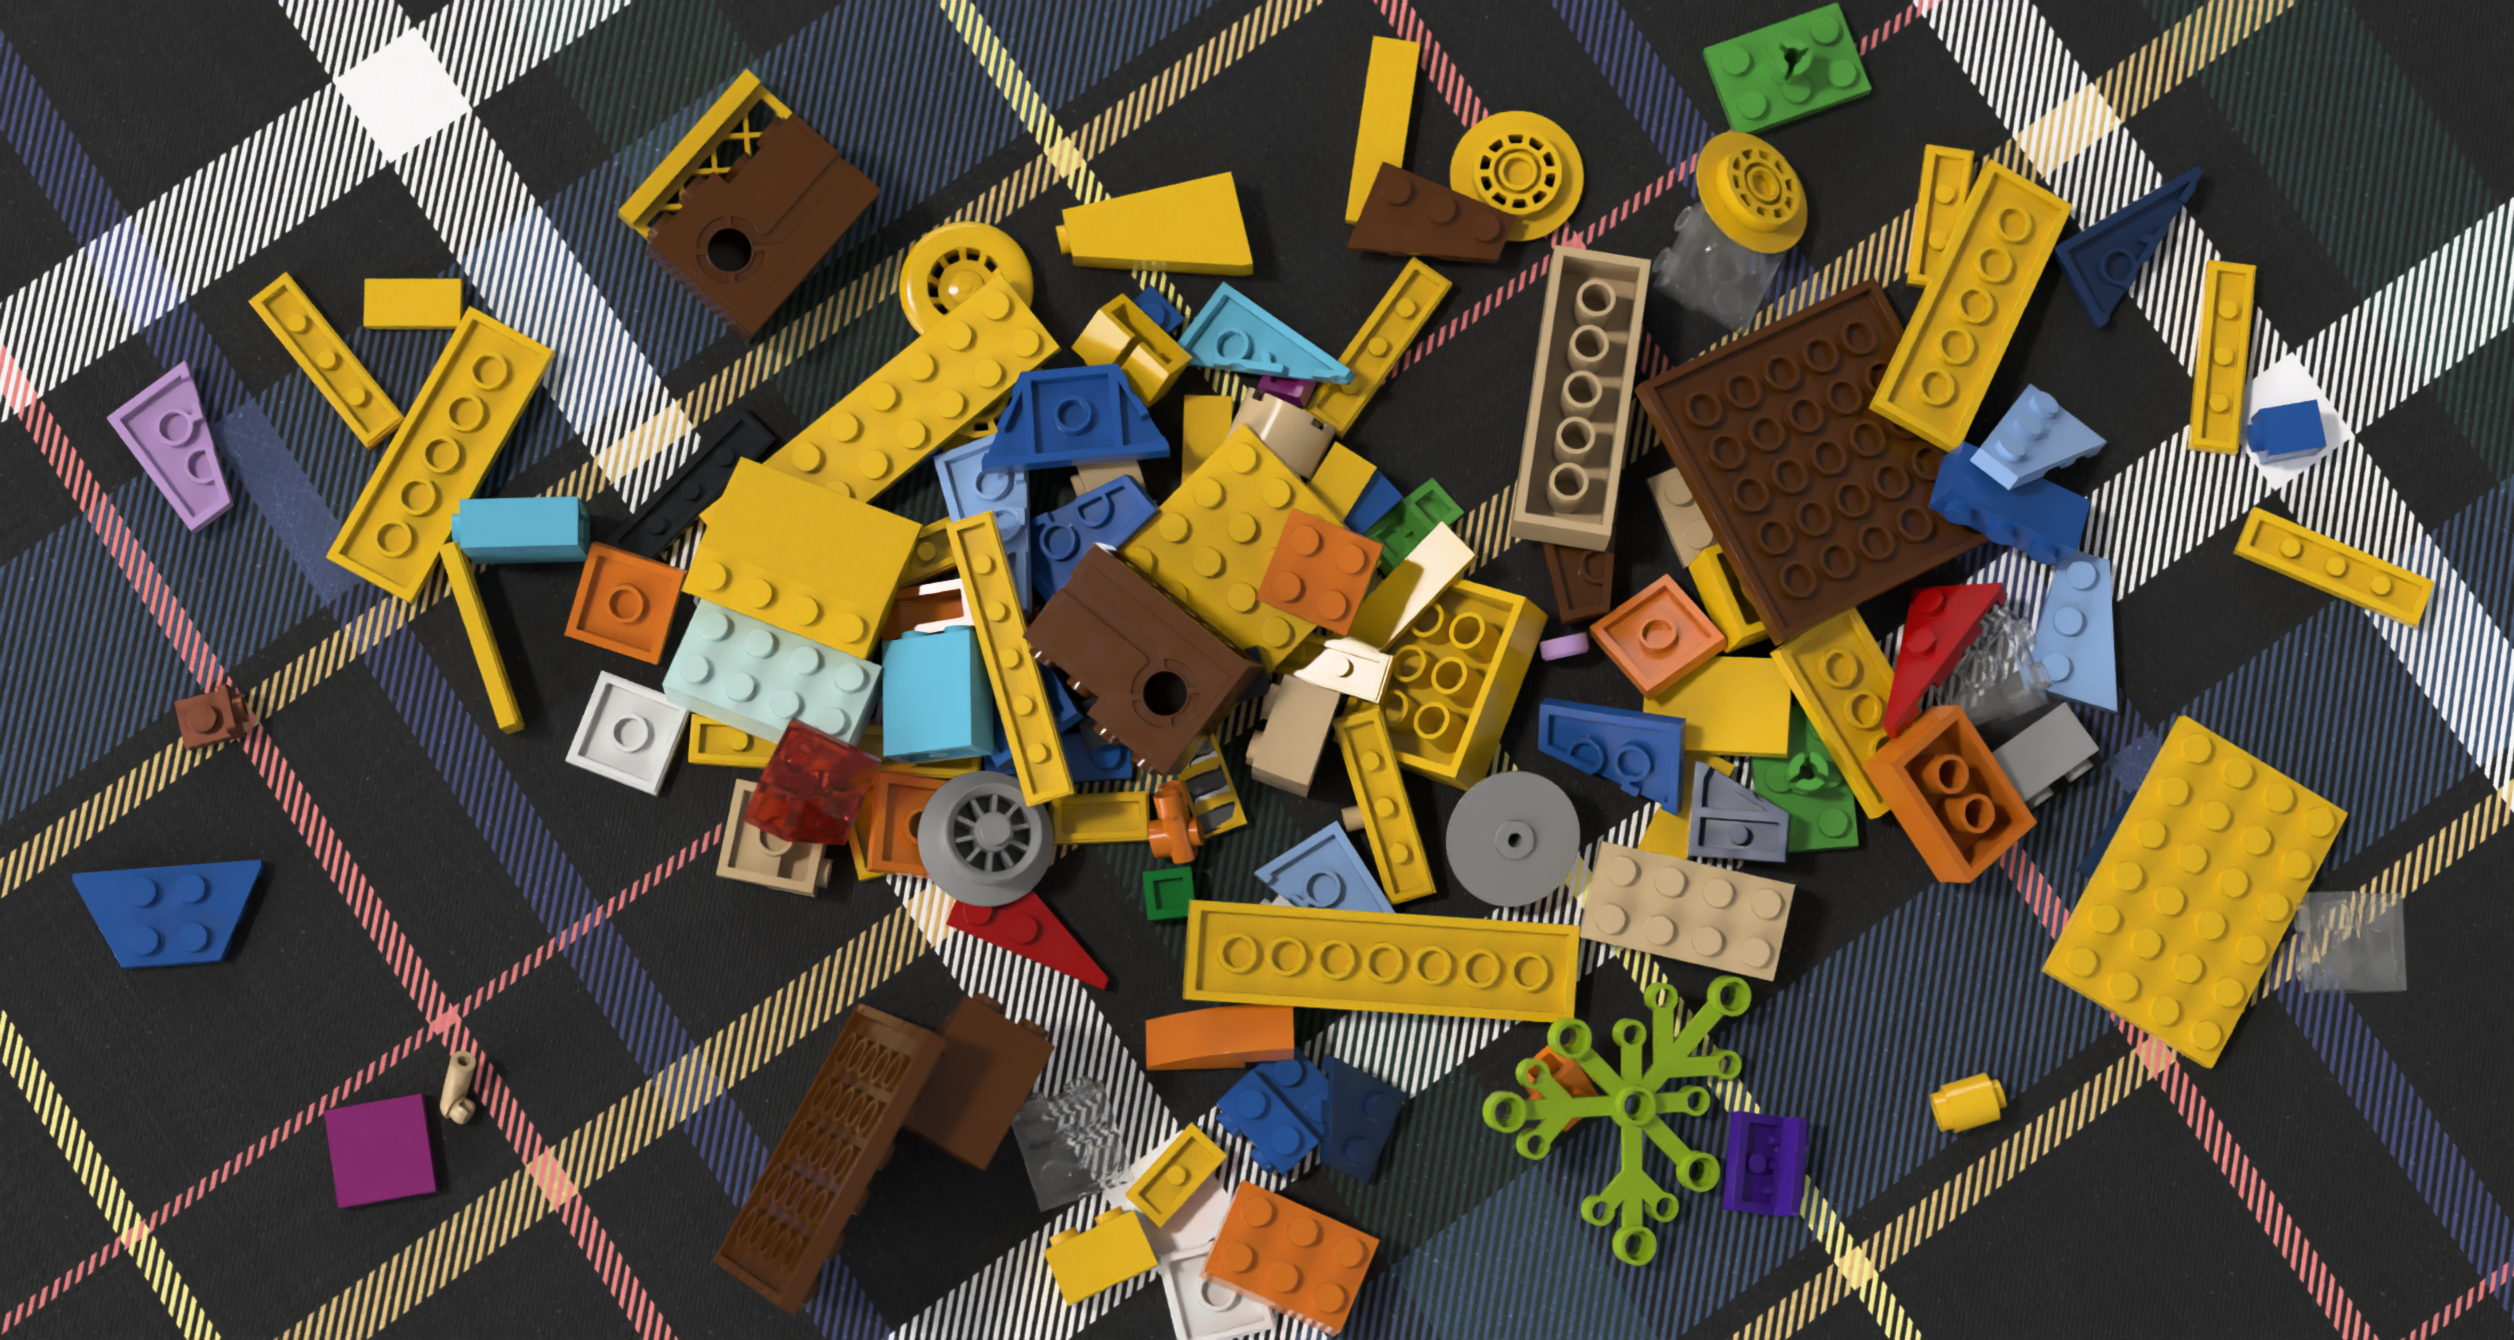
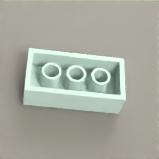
(766, 675)

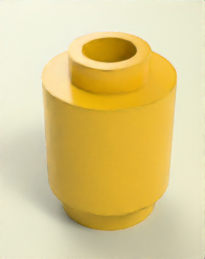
(1967, 1103)

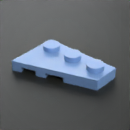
(2078, 633)

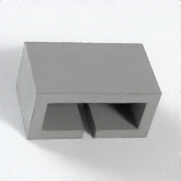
(2045, 753)

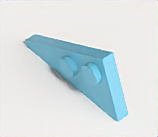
(1245, 338)

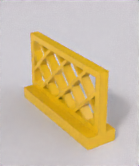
(696, 148)

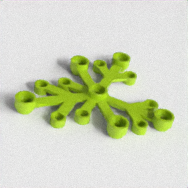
(1669, 1061)

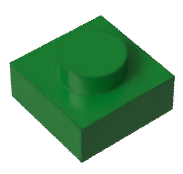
(1168, 893)

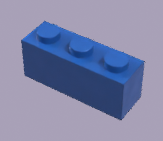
(2032, 517)

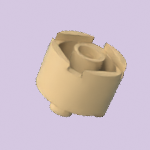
(1286, 431)

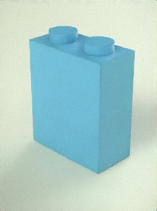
(522, 530)
(936, 697)

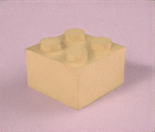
(1294, 735)

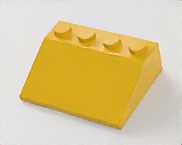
(803, 558)
(1457, 681)

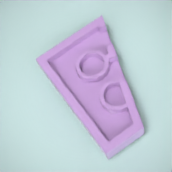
(175, 446)

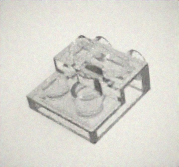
(1713, 271)
(1997, 672)
(2351, 942)
(1071, 1143)

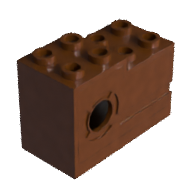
(766, 230)
(1145, 657)
(982, 1079)

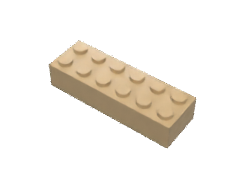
(1580, 398)

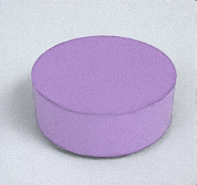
(1564, 646)

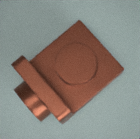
(212, 717)

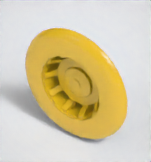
(1519, 170)
(1751, 192)
(962, 277)

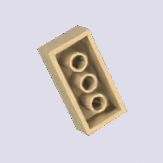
(1686, 910)

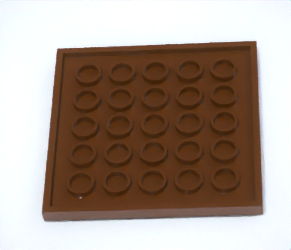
(1796, 470)
(830, 1156)

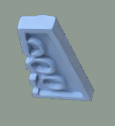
(1007, 493)

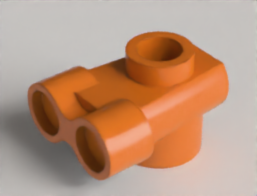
(1175, 830)

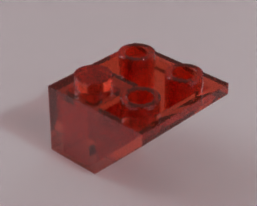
(811, 787)

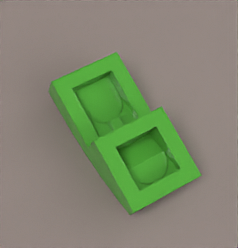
(1412, 523)

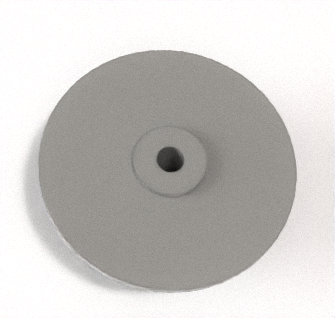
(1513, 838)
(984, 839)

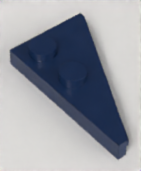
(2108, 254)

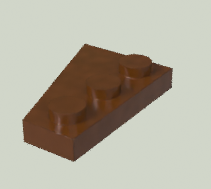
(1427, 219)
(1581, 577)

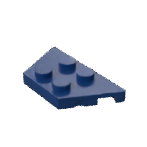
(1073, 421)
(169, 911)

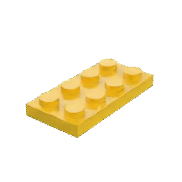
(1845, 694)

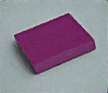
(381, 1151)

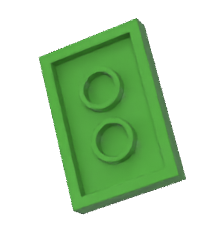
(1787, 70)
(1809, 790)

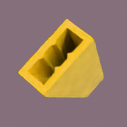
(1162, 229)

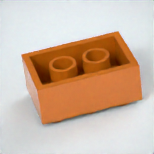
(1949, 794)
(1289, 1258)

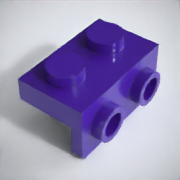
(1765, 1164)

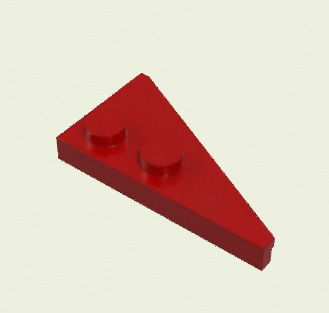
(1936, 633)
(1030, 932)

